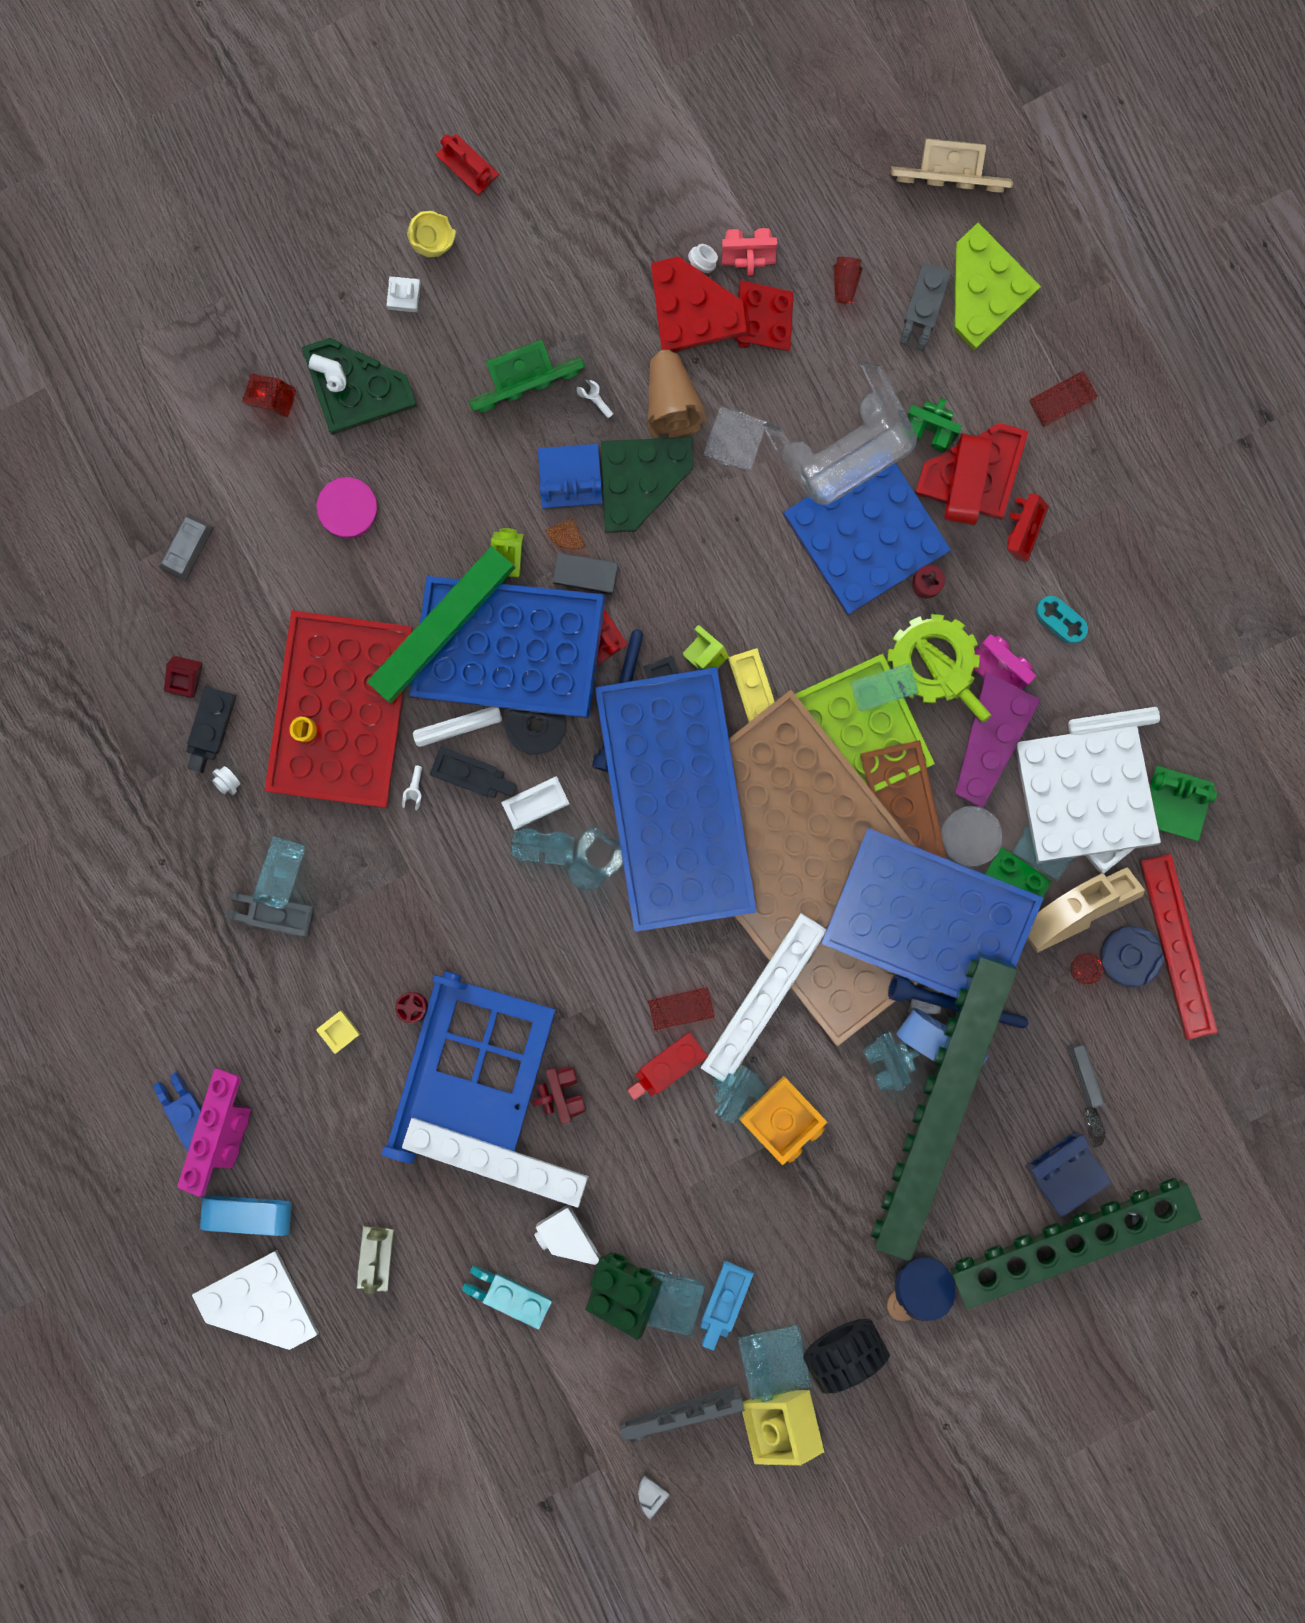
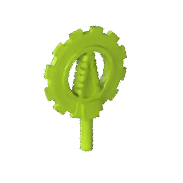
(950, 678)

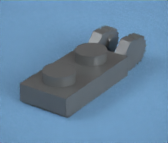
(925, 302)
(291, 919)

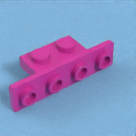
(216, 1133)

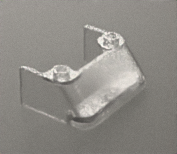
(858, 455)

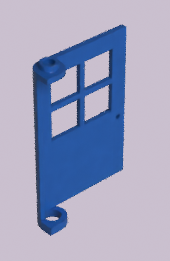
(461, 1103)

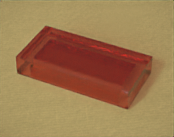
(1063, 398)
(681, 1008)

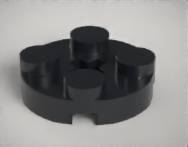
(530, 741)

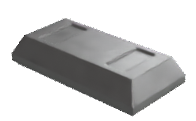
(185, 546)

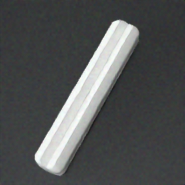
(1114, 721)
(457, 726)

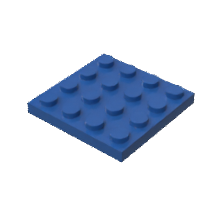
(868, 537)

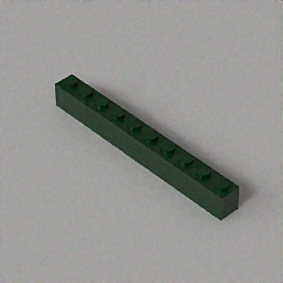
(944, 1105)

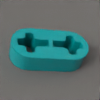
(1066, 614)

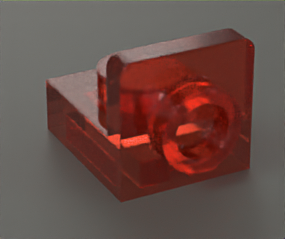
(269, 394)

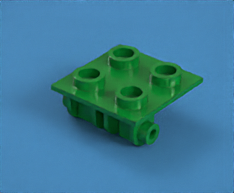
(1180, 802)
(1017, 873)

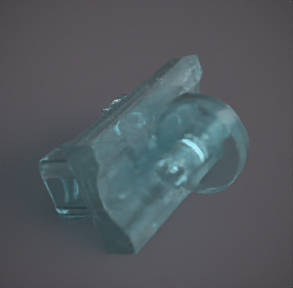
(896, 1074)
(734, 1092)

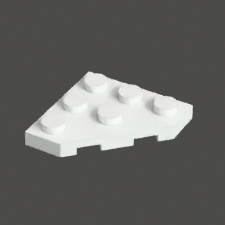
(258, 1304)

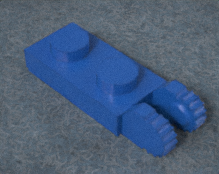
(182, 1112)

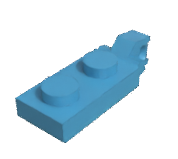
(725, 1302)

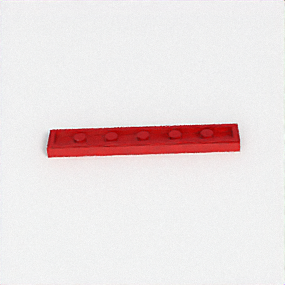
(1178, 947)

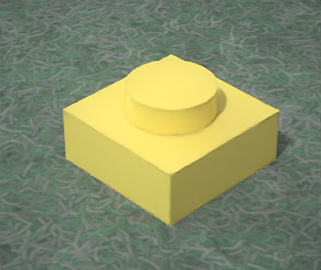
(338, 1031)

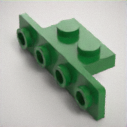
(521, 371)

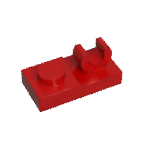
(1028, 525)

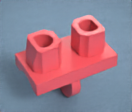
(749, 251)

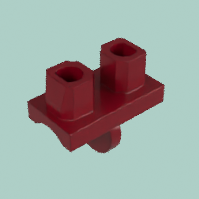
(566, 1107)

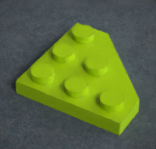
(986, 286)

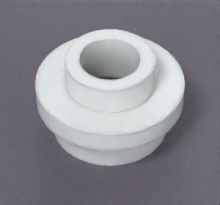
(703, 258)
(225, 780)

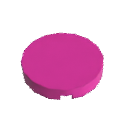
(347, 507)

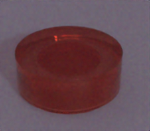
(1087, 968)

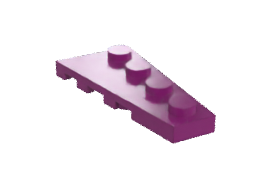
(994, 740)

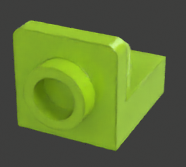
(509, 545)

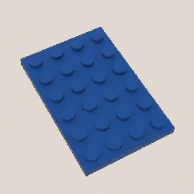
(517, 651)
(926, 914)

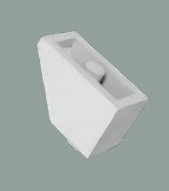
(566, 1237)

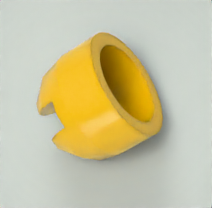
(299, 728)

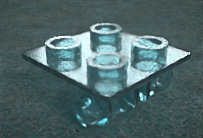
(676, 1303)
(774, 1362)

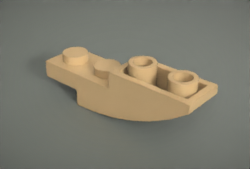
(1081, 905)

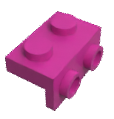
(1002, 663)

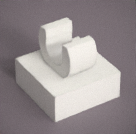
(403, 294)

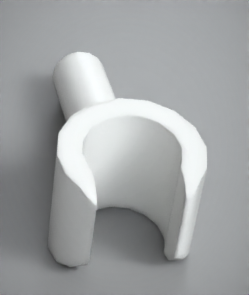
(594, 396)
(413, 792)

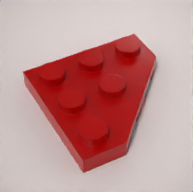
(694, 307)
(1001, 472)

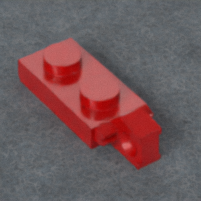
(667, 1066)

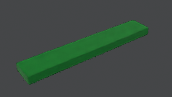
(441, 624)

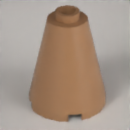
(672, 398)

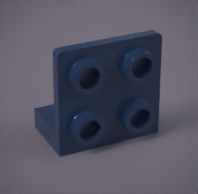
(1068, 1173)

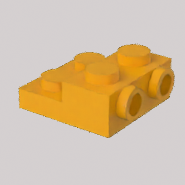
(783, 1121)

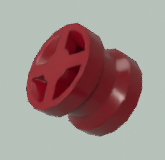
(925, 587)
(406, 1007)

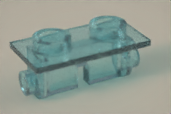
(529, 843)

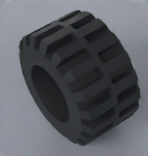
(846, 1356)

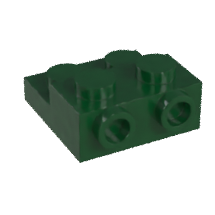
(623, 1294)

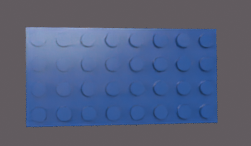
(675, 799)

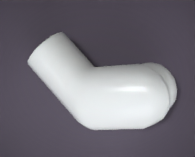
(332, 370)

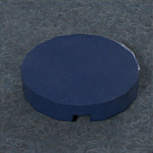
(1131, 956)
(925, 1289)

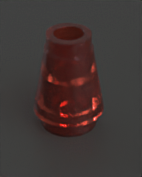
(846, 278)

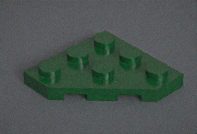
(369, 392)
(640, 477)

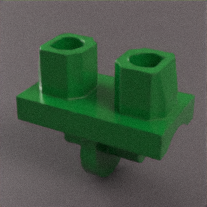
(937, 420)

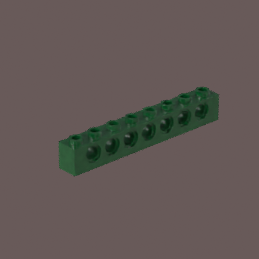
(1180, 1213)

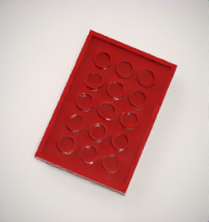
(356, 727)

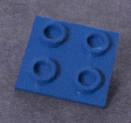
(569, 476)

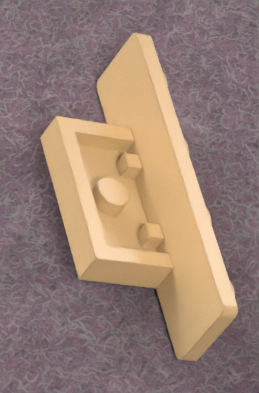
(954, 163)

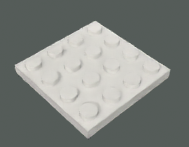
(1087, 794)

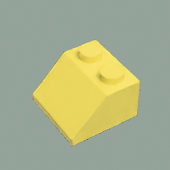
(783, 1429)

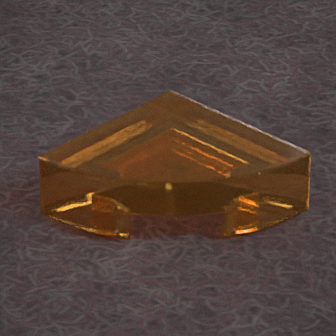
(566, 535)

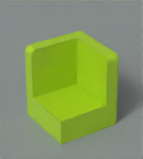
(705, 651)

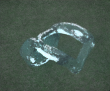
(585, 875)

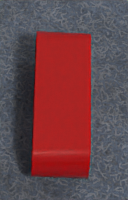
(968, 479)

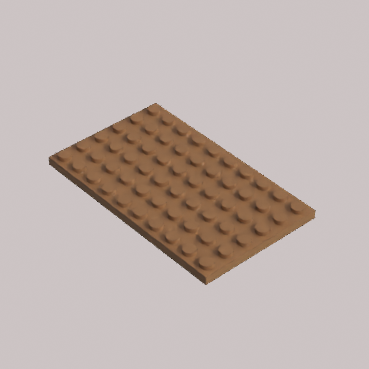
(802, 832)

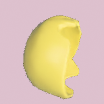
(430, 234)

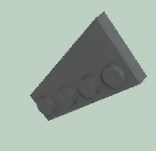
(695, 1410)

